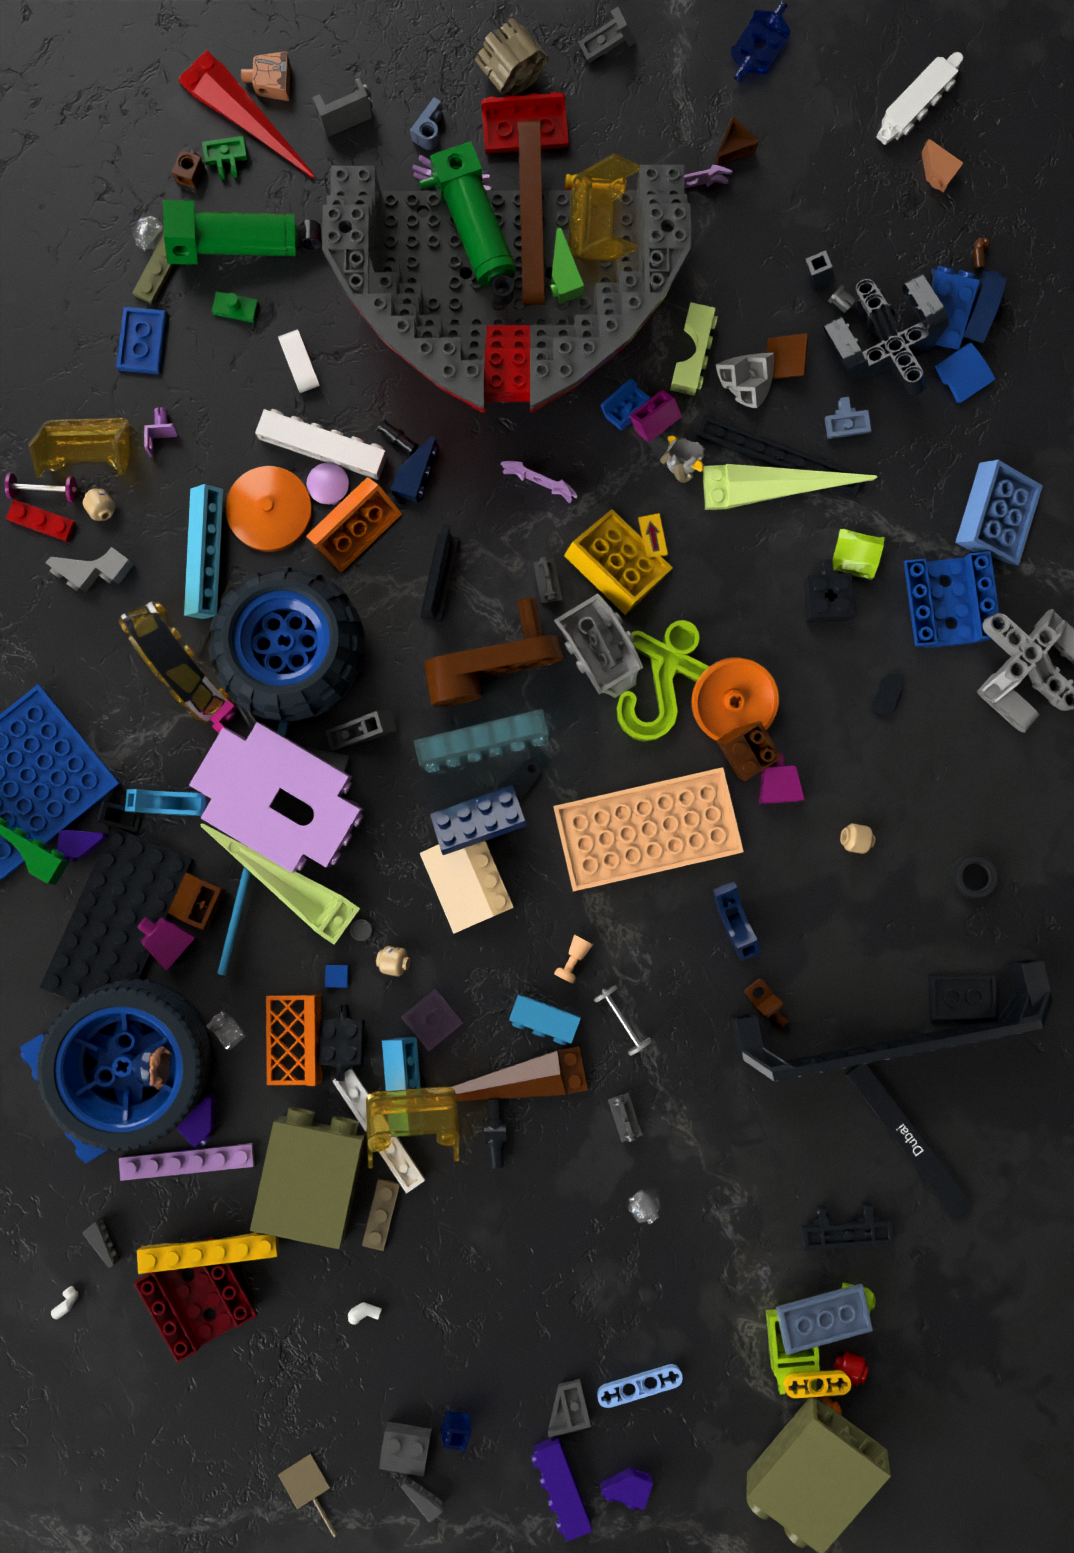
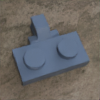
(847, 421)

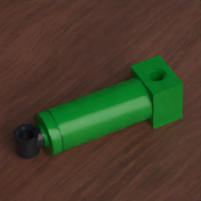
(459, 184)
(232, 233)

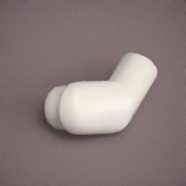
(71, 1297)

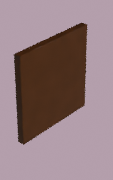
(789, 355)

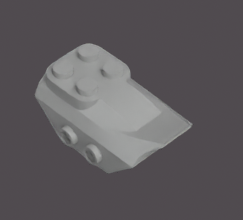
(574, 628)

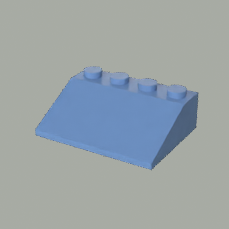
(999, 512)

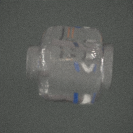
(148, 232)
(644, 1207)

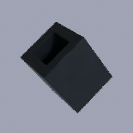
(820, 270)

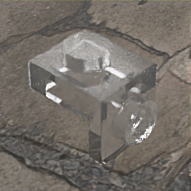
(226, 1030)

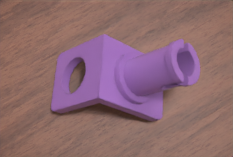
(159, 430)

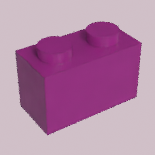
(655, 416)

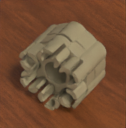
(514, 61)

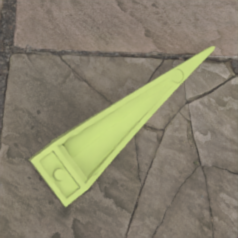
(741, 485)
(314, 903)

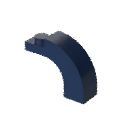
(985, 305)
(735, 921)

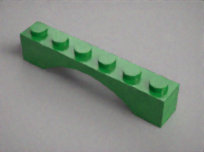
(39, 860)

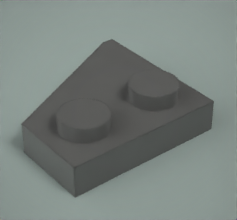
(569, 1409)

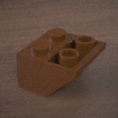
(749, 750)
(196, 901)

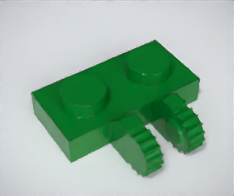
(225, 151)

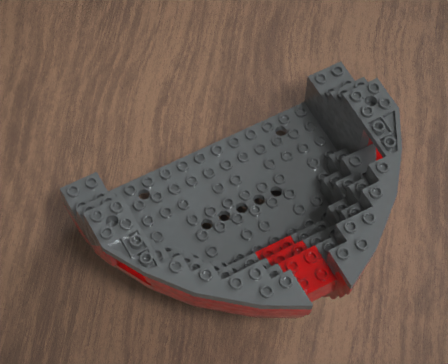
(410, 290)

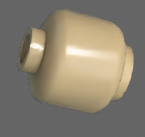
(99, 504)
(857, 838)
(393, 961)

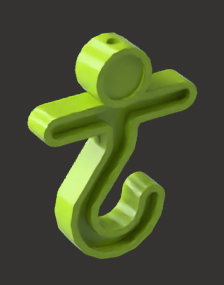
(666, 661)

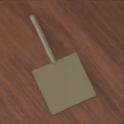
(304, 1483)

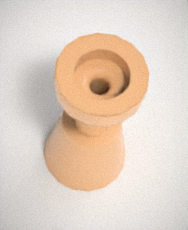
(577, 950)

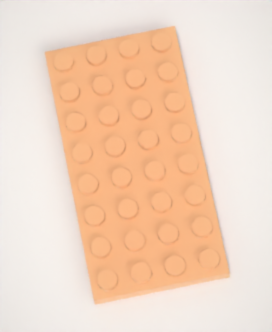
(648, 829)

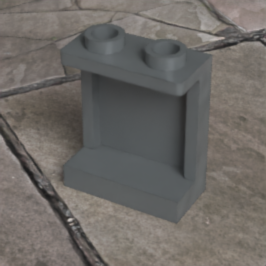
(345, 111)

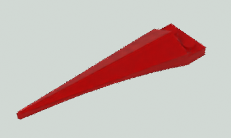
(218, 89)

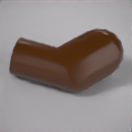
(978, 253)

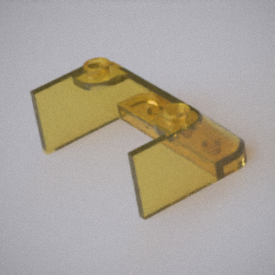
(592, 210)
(81, 441)
(410, 1114)

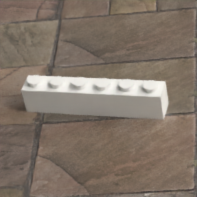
(321, 444)

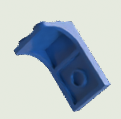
(957, 296)

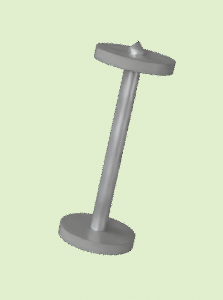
(639, 1046)

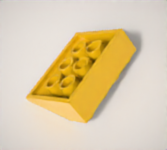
(616, 561)

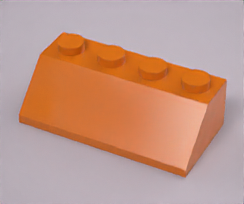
(354, 524)

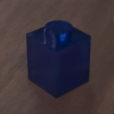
(455, 1430)

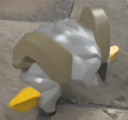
(683, 458)

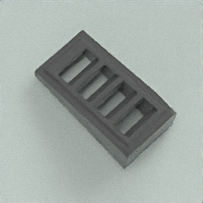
(101, 1242)
(425, 1501)

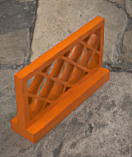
(311, 1023)

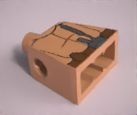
(270, 75)

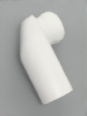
(361, 1311)

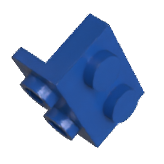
(623, 403)

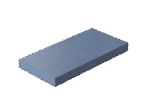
(824, 1319)

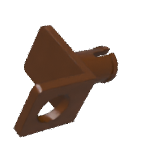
(768, 1004)

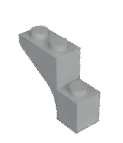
(84, 573)

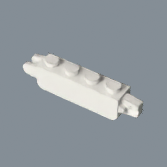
(918, 97)

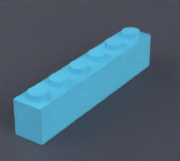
(203, 551)

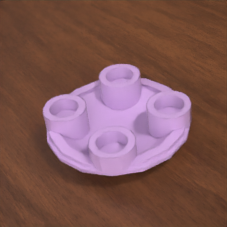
(327, 483)

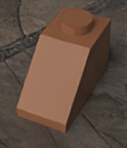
(939, 165)

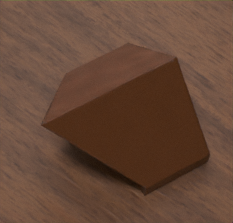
(736, 143)

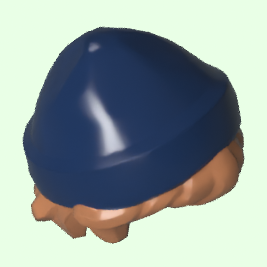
(152, 1066)

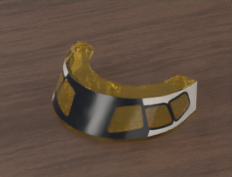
(172, 661)

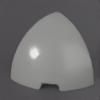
(748, 377)

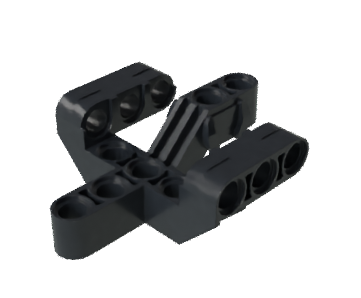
(895, 348)

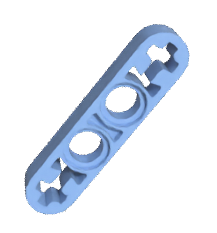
(640, 1389)

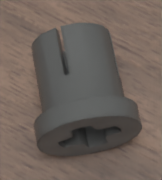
(842, 299)

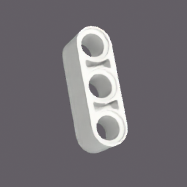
(298, 361)

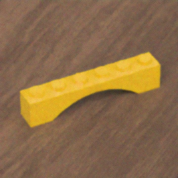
(203, 1253)

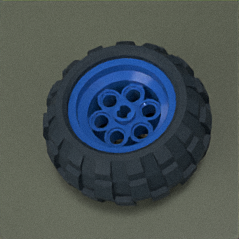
(328, 665)

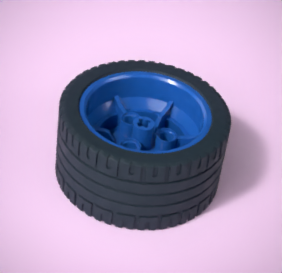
(75, 1093)

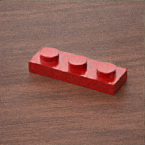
(40, 520)

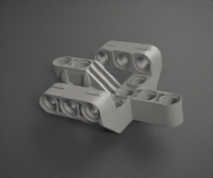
(999, 687)

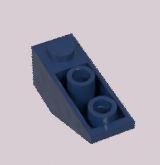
(412, 474)

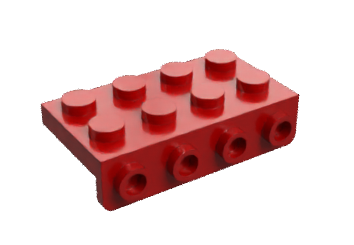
(502, 118)

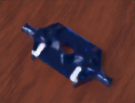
(763, 28)

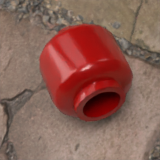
(853, 1366)

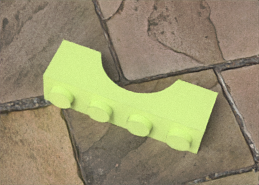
(698, 326)

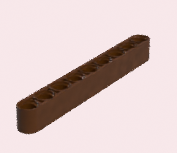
(531, 213)

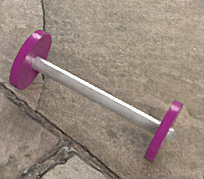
(11, 487)

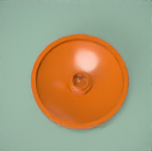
(268, 508)
(733, 696)

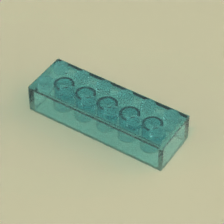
(481, 740)

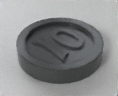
(360, 930)

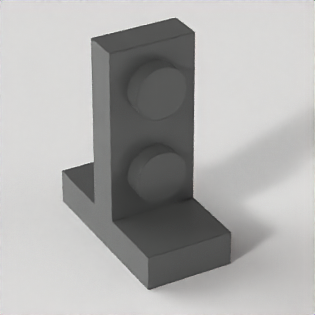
(607, 37)

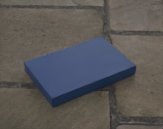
(141, 340)

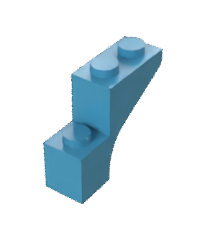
(165, 802)

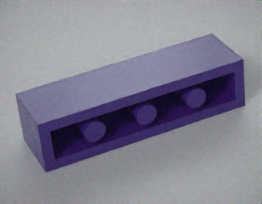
(562, 1488)

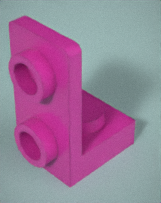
(223, 714)

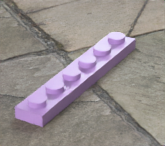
(186, 1161)

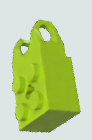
(785, 1364)

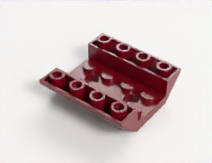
(181, 1304)

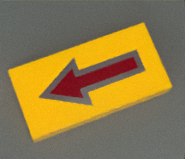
(653, 535)

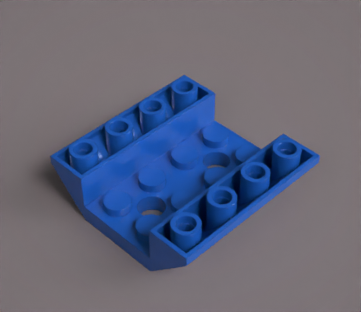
(966, 600)

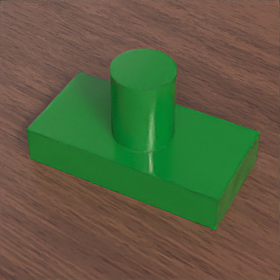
(235, 307)

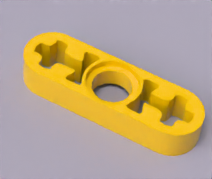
(833, 1376)

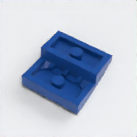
(964, 372)

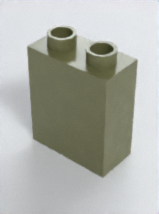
(309, 1179)
(816, 1476)

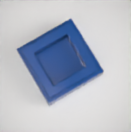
(336, 976)

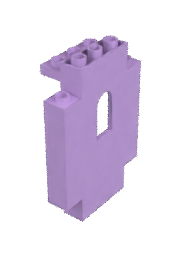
(246, 777)

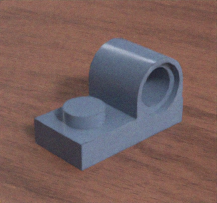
(426, 125)

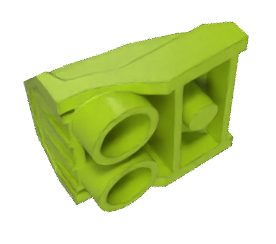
(857, 554)

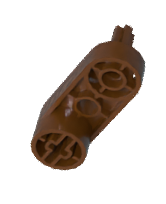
(457, 676)

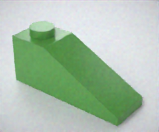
(565, 275)

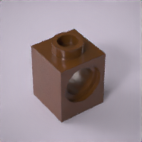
(191, 176)

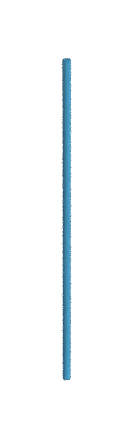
(245, 878)

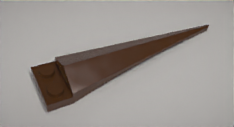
(545, 1075)

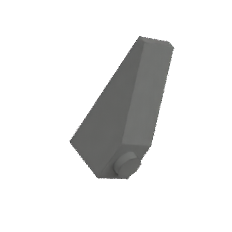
(361, 730)

